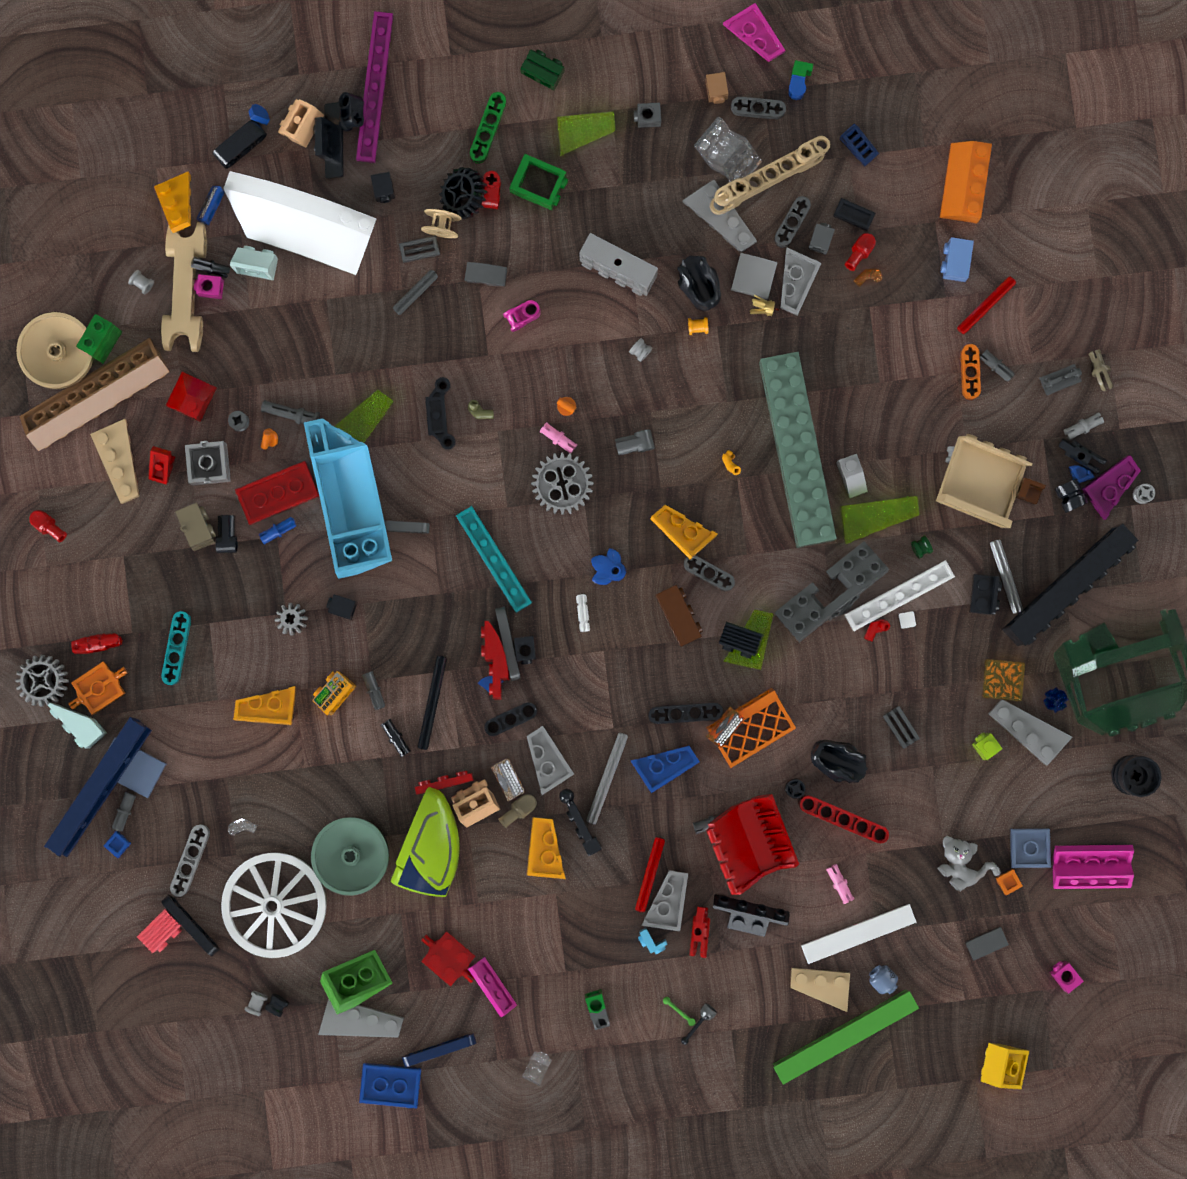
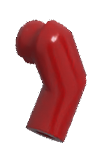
(876, 627)

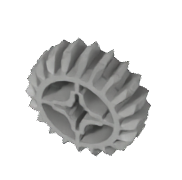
(36, 686)

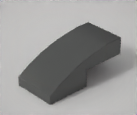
(486, 273)

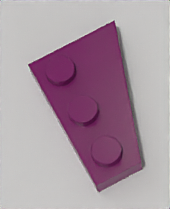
(1108, 487)

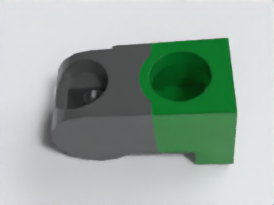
(597, 1009)

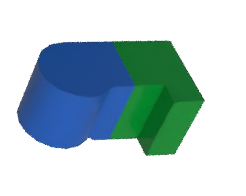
(797, 83)

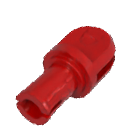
(861, 250)
(46, 525)

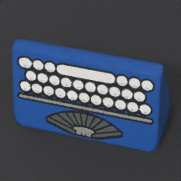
(211, 204)

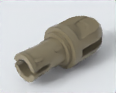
(1100, 369)
(519, 809)

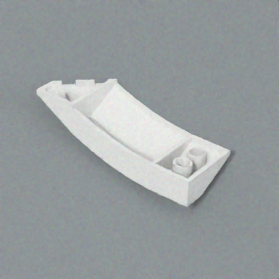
(299, 221)

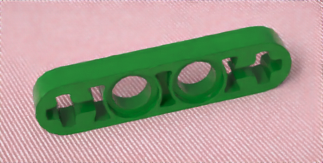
(486, 127)

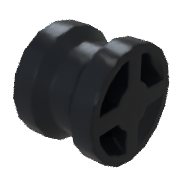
(798, 788)
(276, 1005)

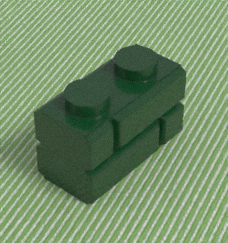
(542, 69)

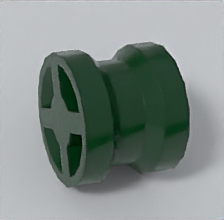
(921, 547)

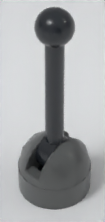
(707, 1013)

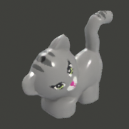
(958, 854)

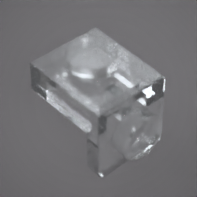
(537, 1067)

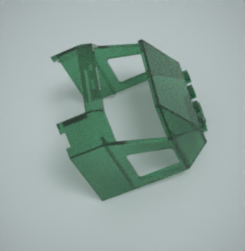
(1141, 709)

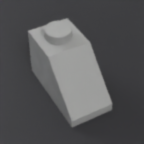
(852, 475)

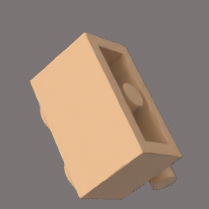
(300, 122)
(474, 803)

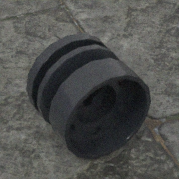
(1146, 777)

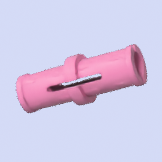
(558, 438)
(840, 883)

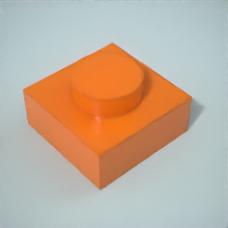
(1009, 882)

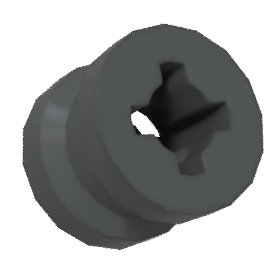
(242, 423)

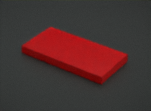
(277, 492)

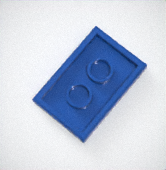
(390, 1085)

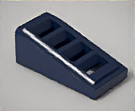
(863, 141)

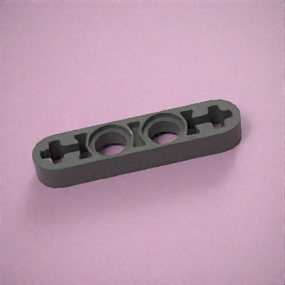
(507, 643)

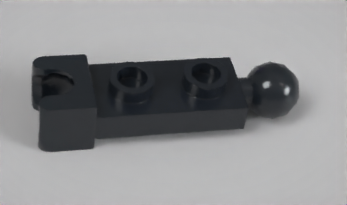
(591, 844)

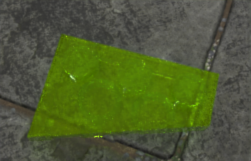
(761, 623)

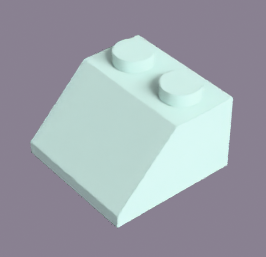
(254, 263)

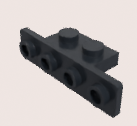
(330, 141)
(750, 916)

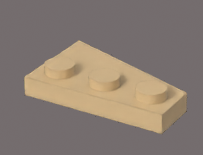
(823, 985)

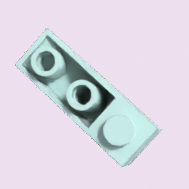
(83, 727)

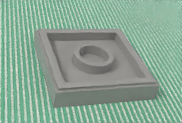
(754, 276)

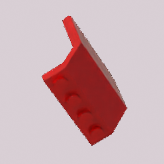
(751, 842)

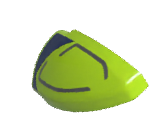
(430, 848)

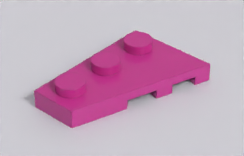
(755, 32)

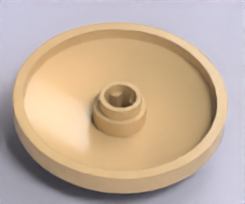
(50, 352)

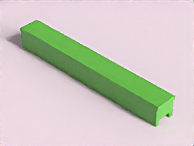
(845, 1036)

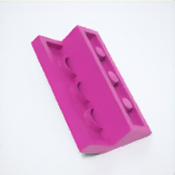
(1092, 866)

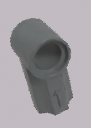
(640, 442)

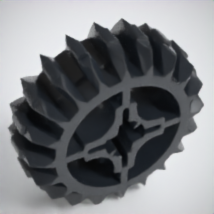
(468, 182)

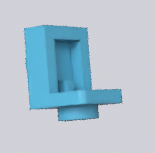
(646, 940)

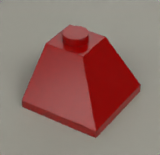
(191, 396)

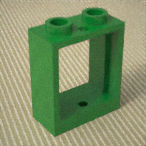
(515, 187)

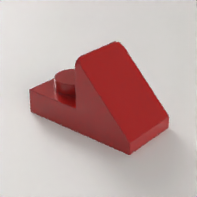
(160, 465)

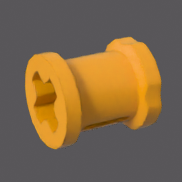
(698, 325)

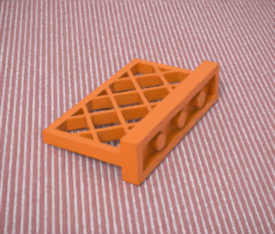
(747, 710)

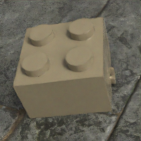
(195, 527)

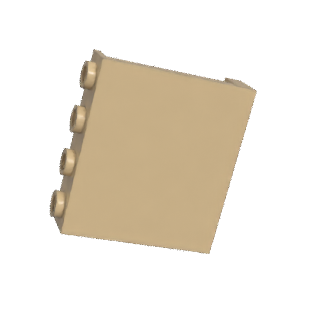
(982, 480)

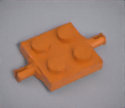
(98, 688)

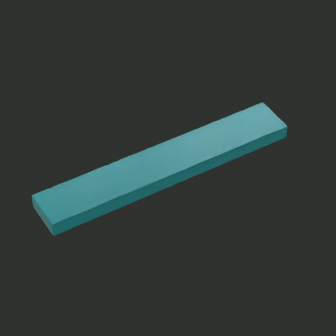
(493, 559)

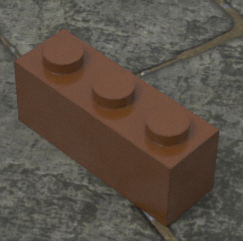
(679, 615)

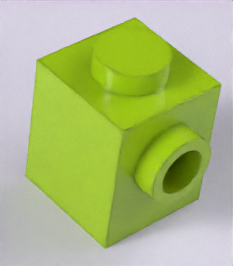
(986, 745)

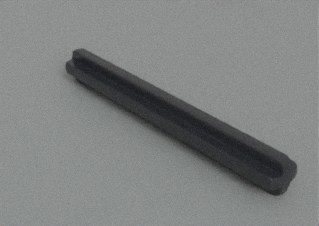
(432, 702)

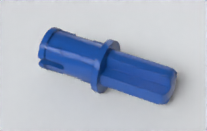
(277, 530)

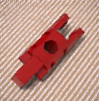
(96, 643)
(701, 922)

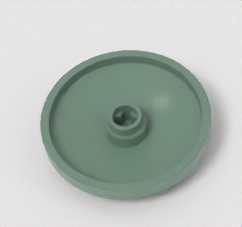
(350, 856)

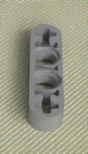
(192, 861)

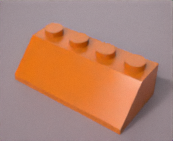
(966, 181)

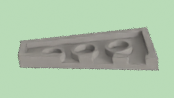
(727, 224)
(1034, 734)
(360, 1022)

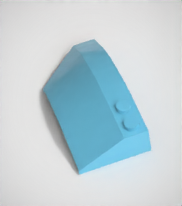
(348, 499)

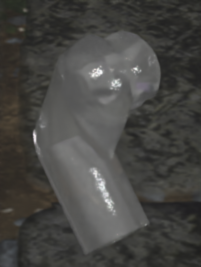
(240, 825)

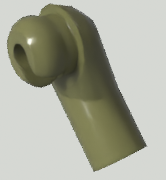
(478, 412)

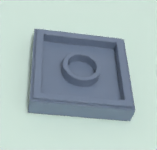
(1030, 848)

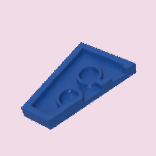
(664, 767)

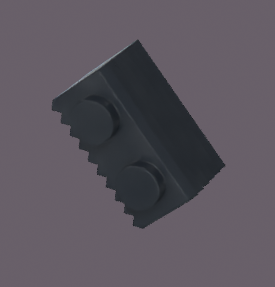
(740, 639)

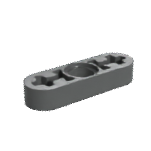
(745, 100)
(803, 213)
(407, 527)
(707, 565)

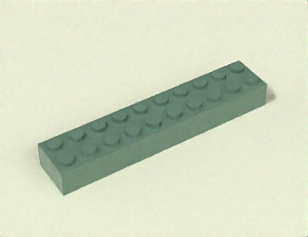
(797, 449)

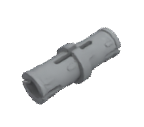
(1083, 426)

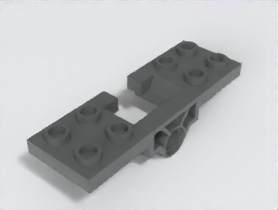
(855, 571)

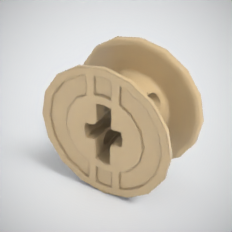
(442, 216)

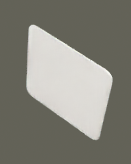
(907, 619)

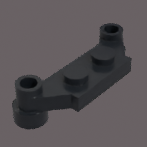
(437, 414)

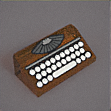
(725, 727)
(508, 779)

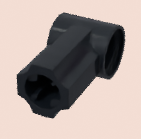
(226, 540)

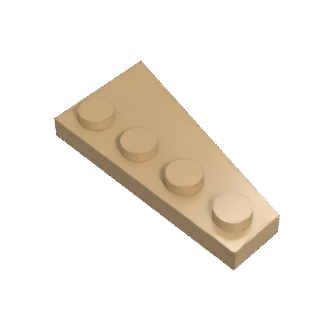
(116, 454)

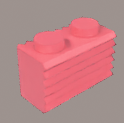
(159, 931)

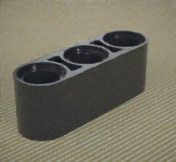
(239, 144)
(501, 719)

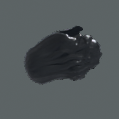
(699, 282)
(839, 761)

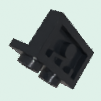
(985, 594)

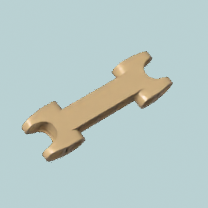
(740, 189)
(183, 298)

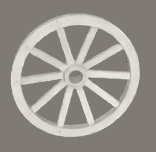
(230, 886)

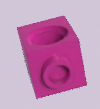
(216, 290)
(1072, 982)

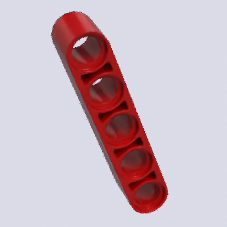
(853, 819)

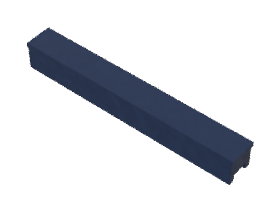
(98, 787)

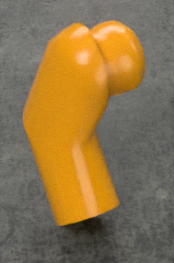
(730, 466)

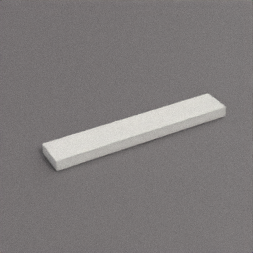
(899, 595)
(858, 933)

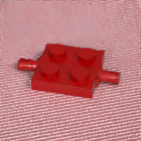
(448, 958)

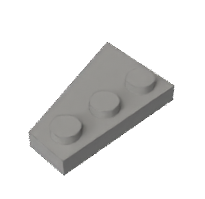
(548, 761)
(669, 903)

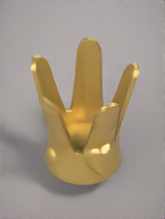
(767, 306)

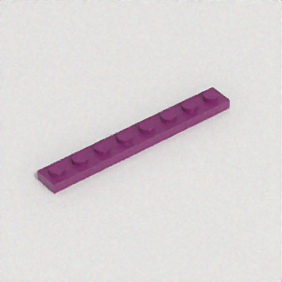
(375, 86)

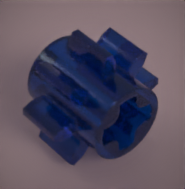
(1055, 700)

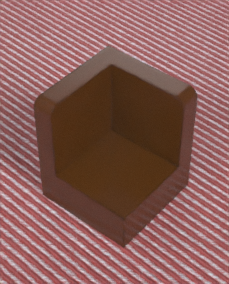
(1030, 491)

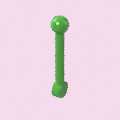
(691, 1021)

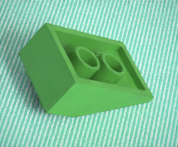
(355, 981)

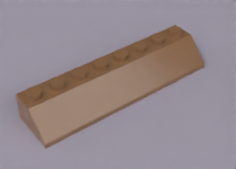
(93, 394)

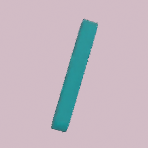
(178, 648)

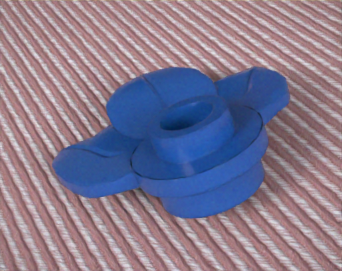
(605, 565)

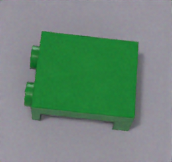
(99, 338)

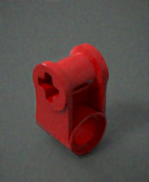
(493, 195)

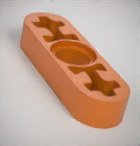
(975, 385)

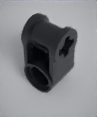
(351, 109)

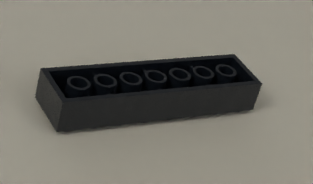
(1070, 584)

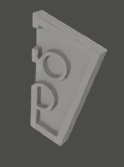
(797, 280)

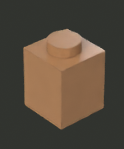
(716, 88)

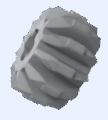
(297, 620)

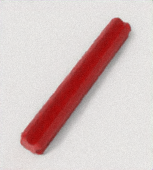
(986, 305)
(650, 874)

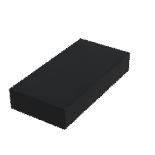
(854, 214)

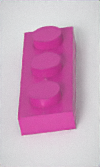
(492, 987)

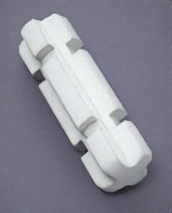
(583, 613)

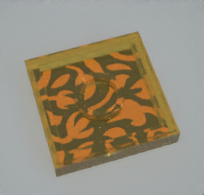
(1003, 680)

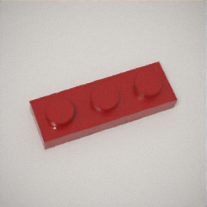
(444, 782)

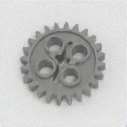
(545, 488)

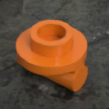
(566, 406)
(269, 438)

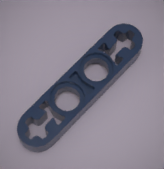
(439, 1050)

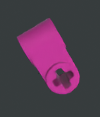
(521, 315)

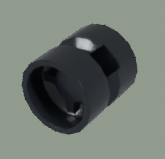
(1071, 495)

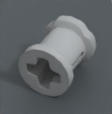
(141, 282)
(256, 1003)

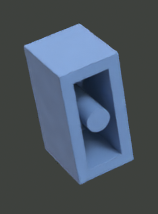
(957, 259)

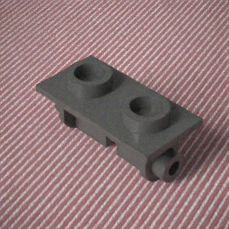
(1061, 379)

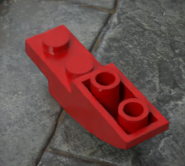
(494, 652)

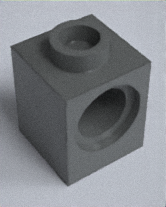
(654, 109)
(821, 238)

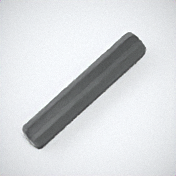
(415, 292)

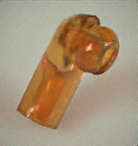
(866, 274)

